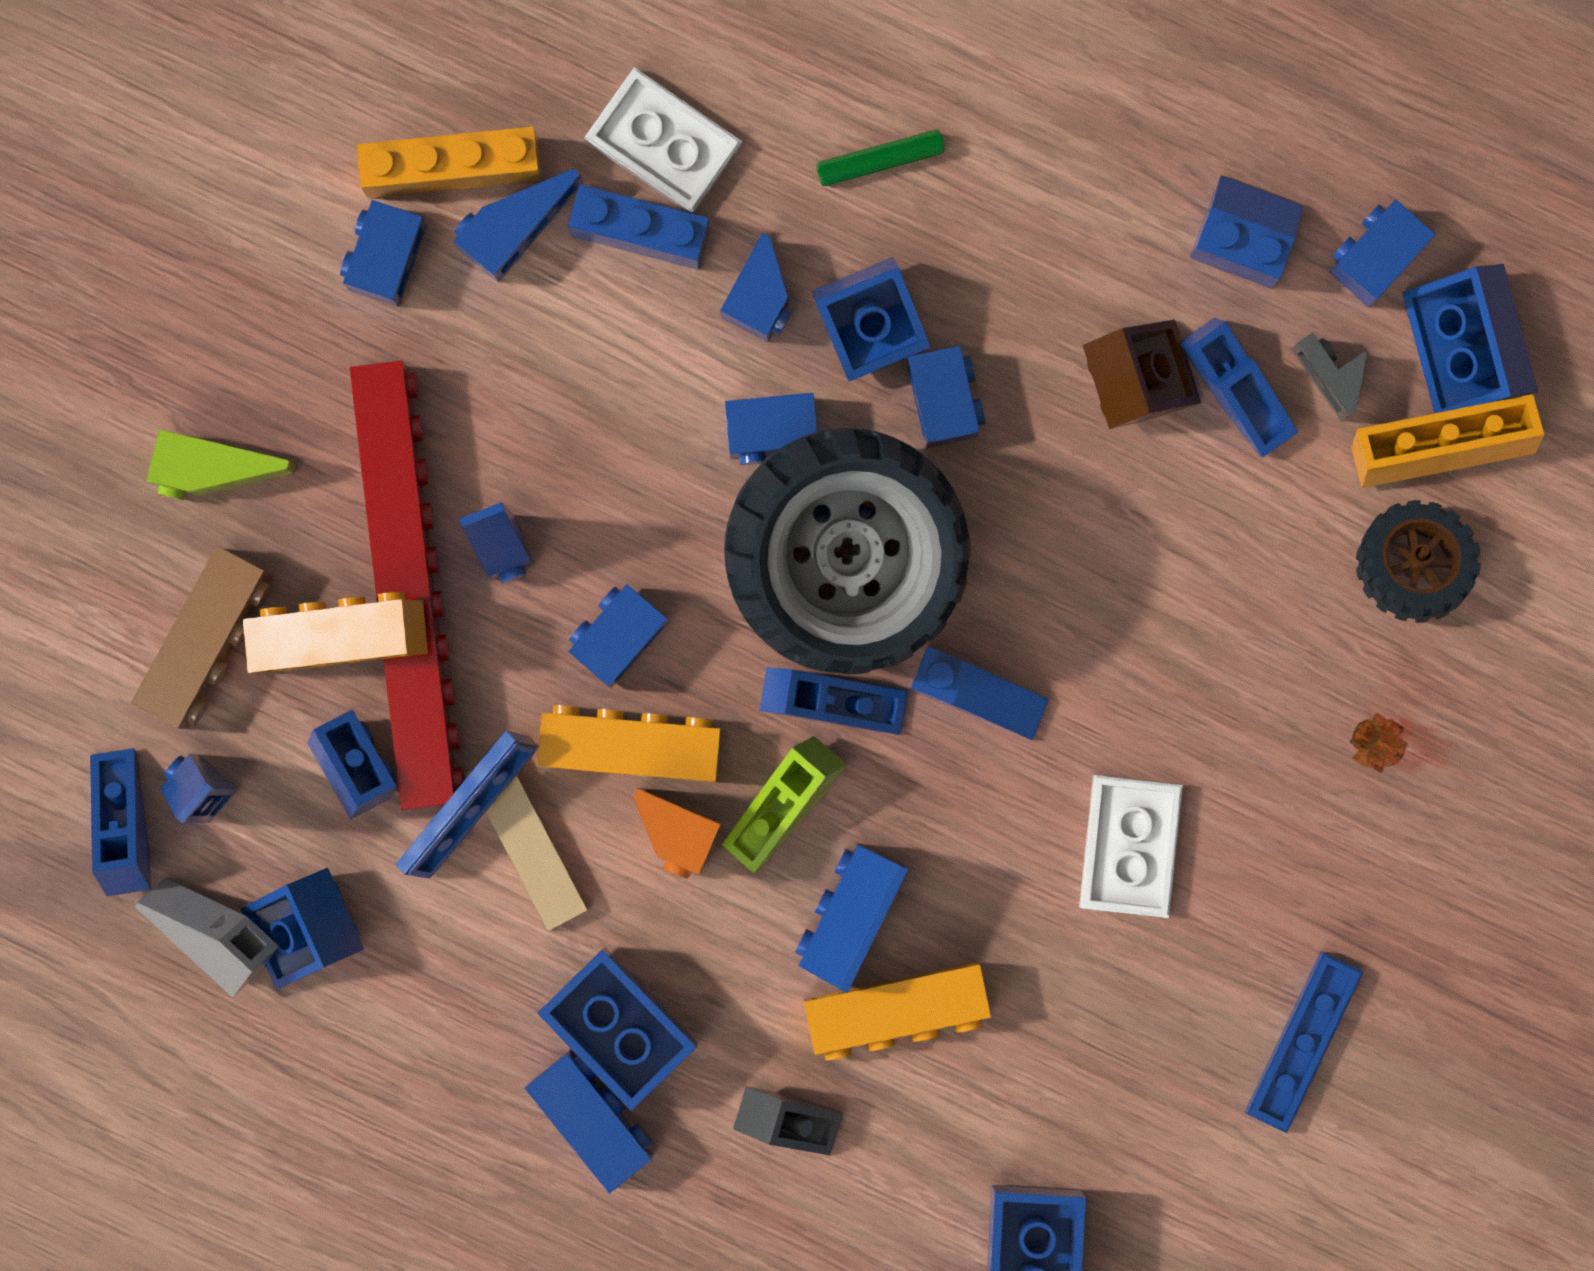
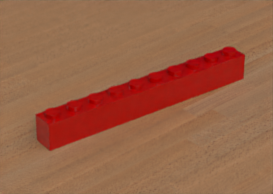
(406, 564)

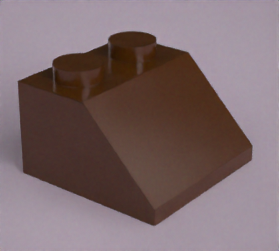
(1141, 373)

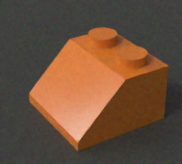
(677, 833)

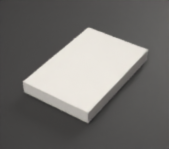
(663, 141)
(1130, 846)

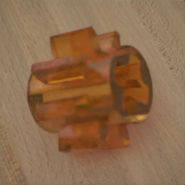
(1378, 743)

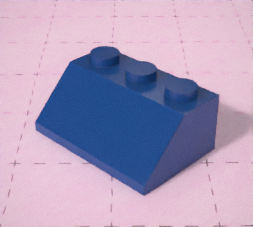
(1470, 339)
(850, 916)

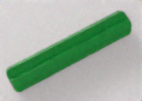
(880, 157)

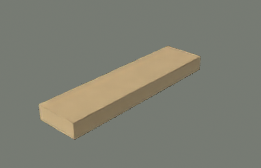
(535, 856)

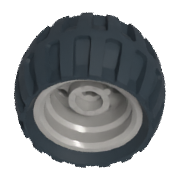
(915, 585)

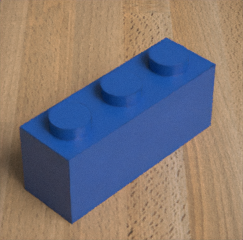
(639, 227)
(591, 1121)

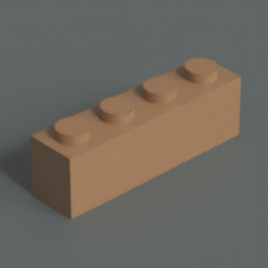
(202, 639)

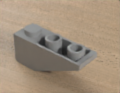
(209, 933)

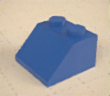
(1247, 232)
(871, 319)
(307, 925)

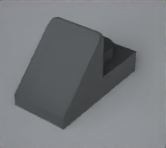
(1338, 386)

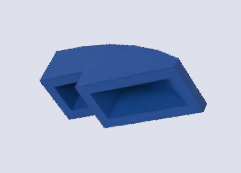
(1238, 386)

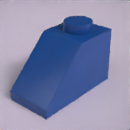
(759, 294)

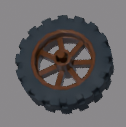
(1442, 529)

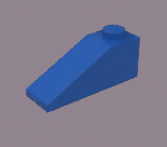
(510, 225)
(498, 542)
(978, 693)
(832, 700)
(195, 789)
(118, 824)

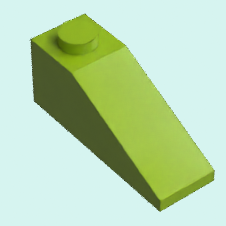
(204, 467)
(784, 802)

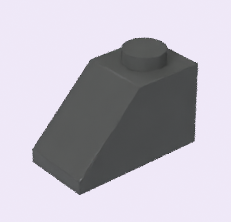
(787, 1121)

